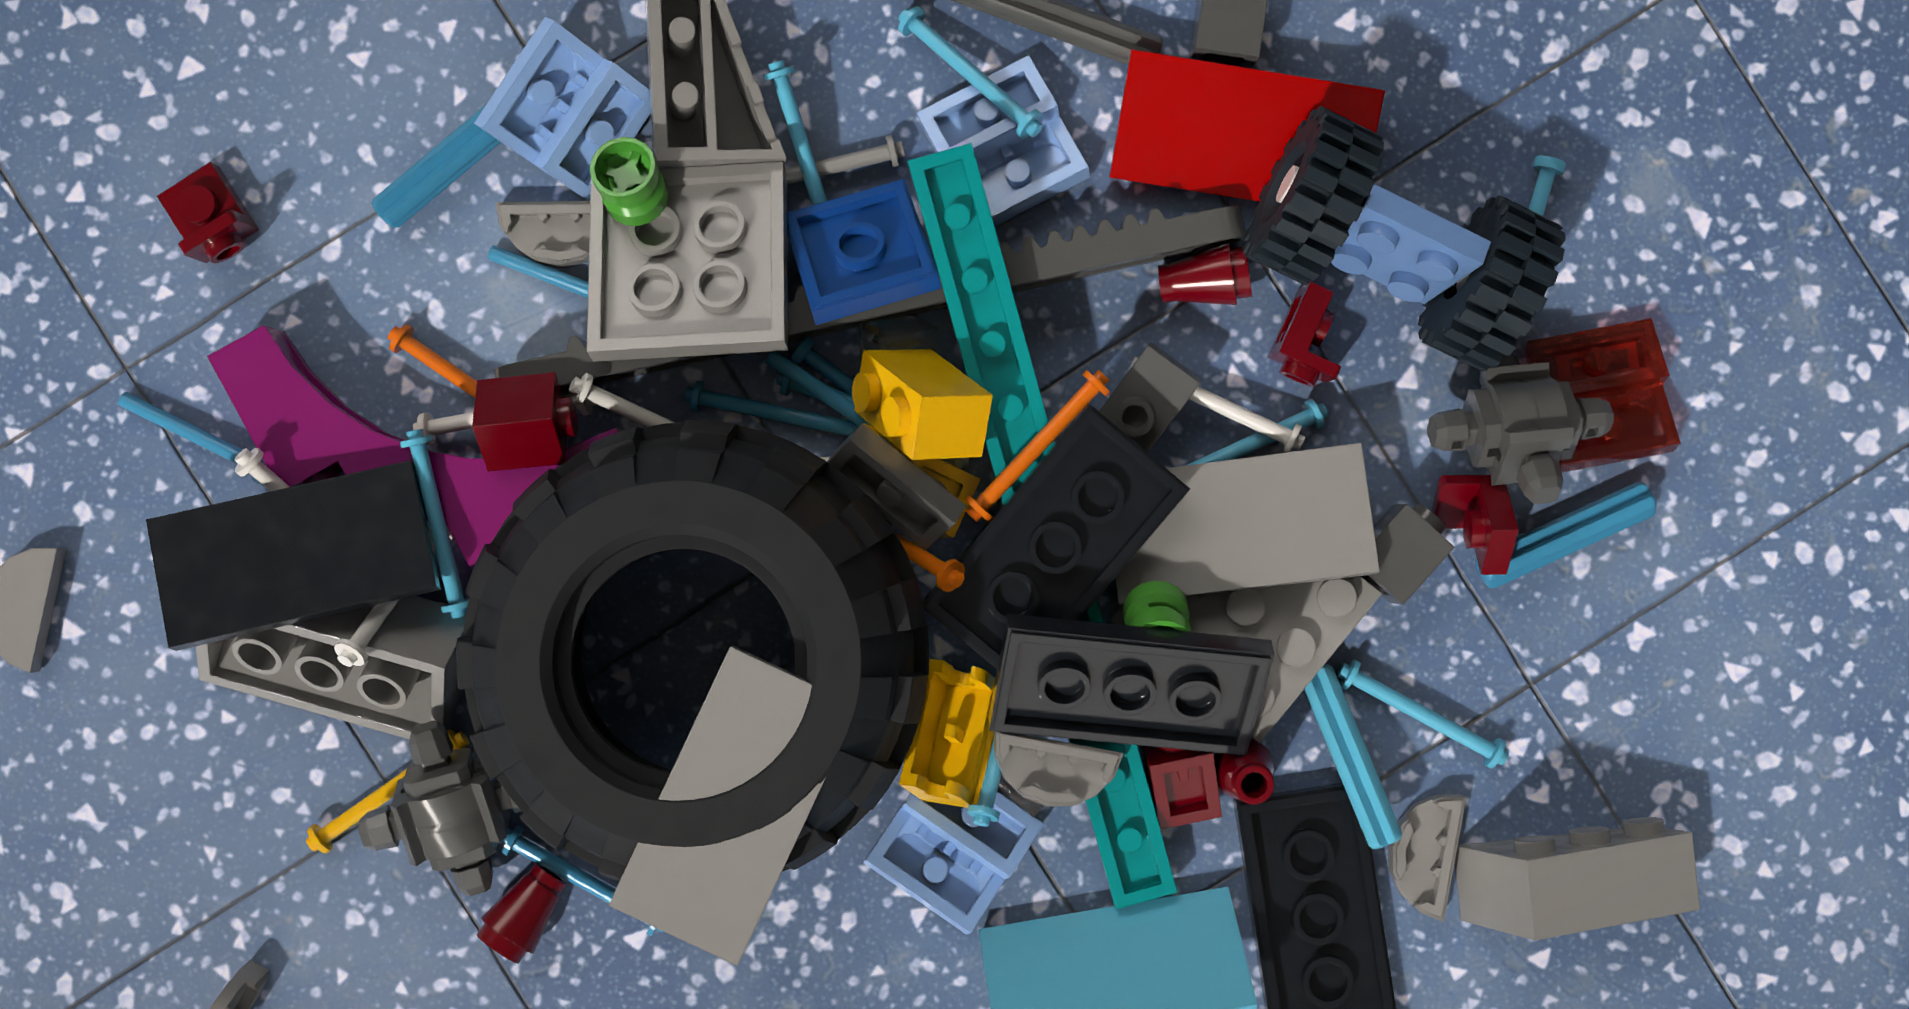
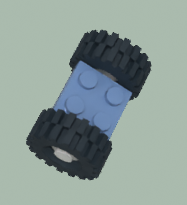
(1473, 279)

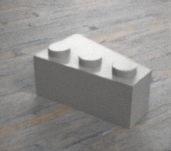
(703, 90)
(1577, 879)

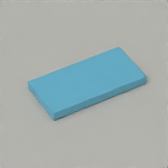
(1141, 956)

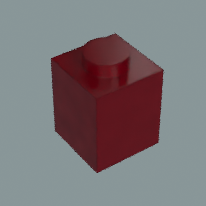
(523, 421)

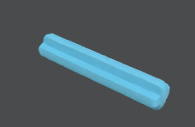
(1352, 759)

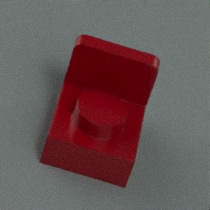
(208, 215)
(1304, 325)
(1484, 516)
(1182, 785)

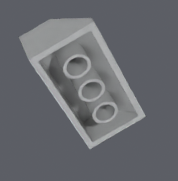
(400, 685)

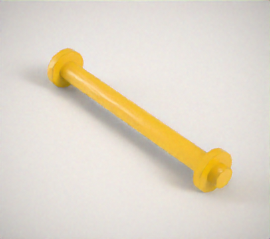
(321, 838)

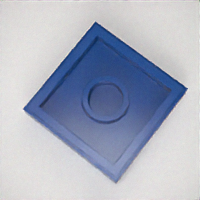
(861, 252)

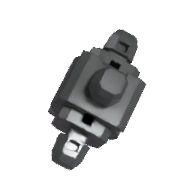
(1521, 426)
(443, 811)

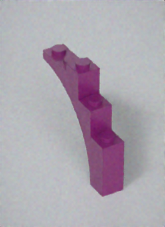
(316, 436)

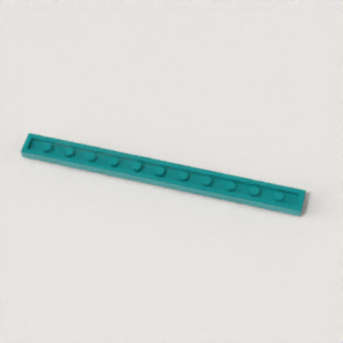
(1000, 362)

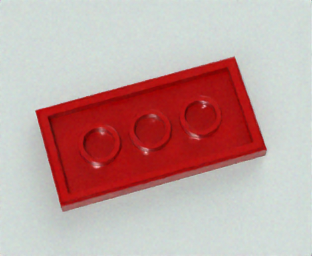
(1219, 123)

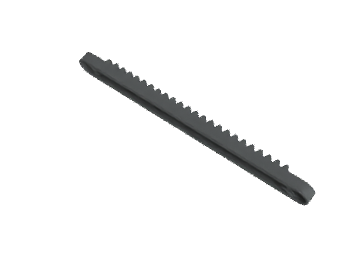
(1028, 269)

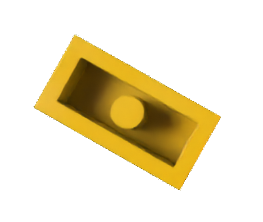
(922, 403)

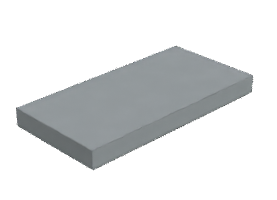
(1262, 525)
(721, 889)

